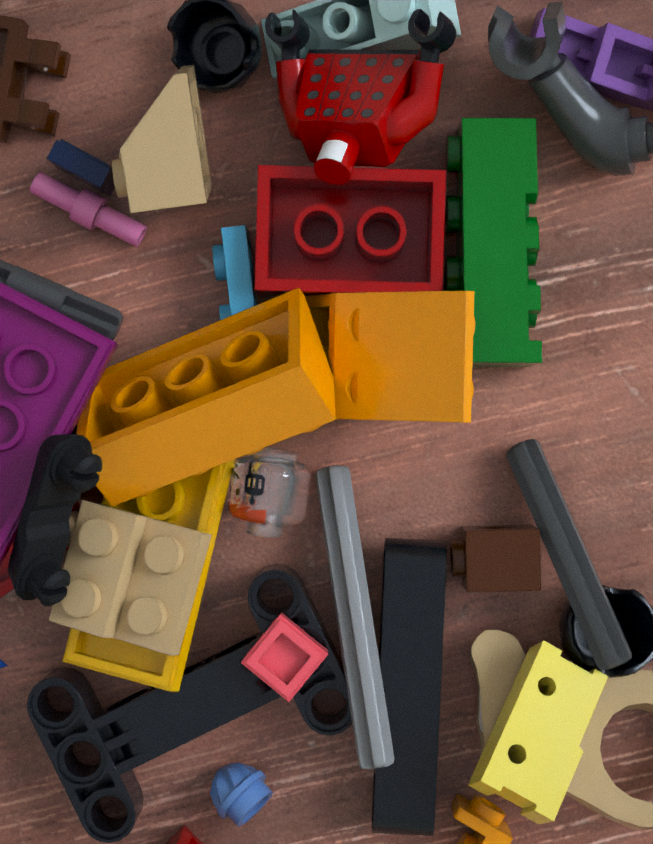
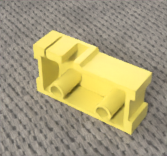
(540, 733)

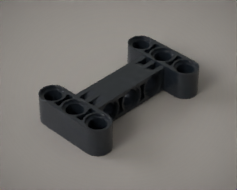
(162, 720)

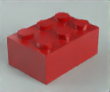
(350, 237)

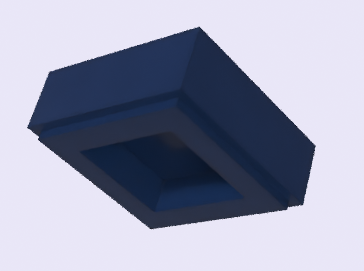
(82, 166)

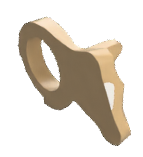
(496, 662)

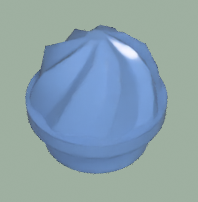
(239, 792)

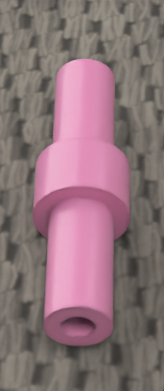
(88, 209)

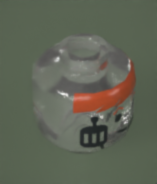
(269, 491)

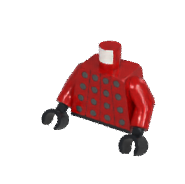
(358, 102)

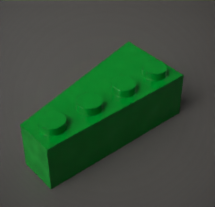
(496, 235)

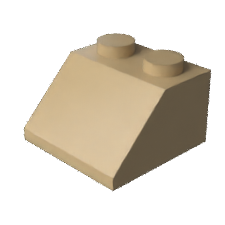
(166, 153)

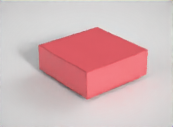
(284, 657)

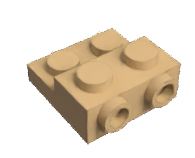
(130, 577)

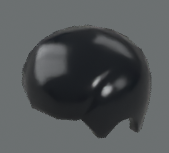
(218, 41)
(635, 620)

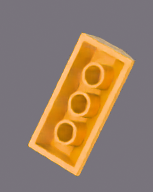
(209, 398)

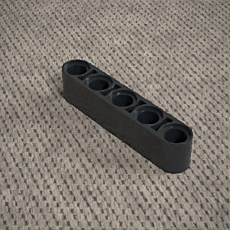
(411, 682)

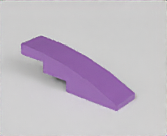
(609, 58)

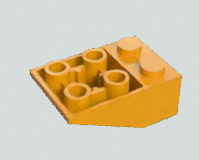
(399, 353)

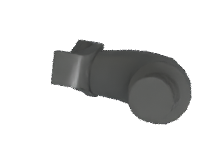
(593, 126)

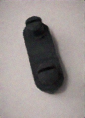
(59, 477)

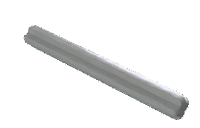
(354, 618)

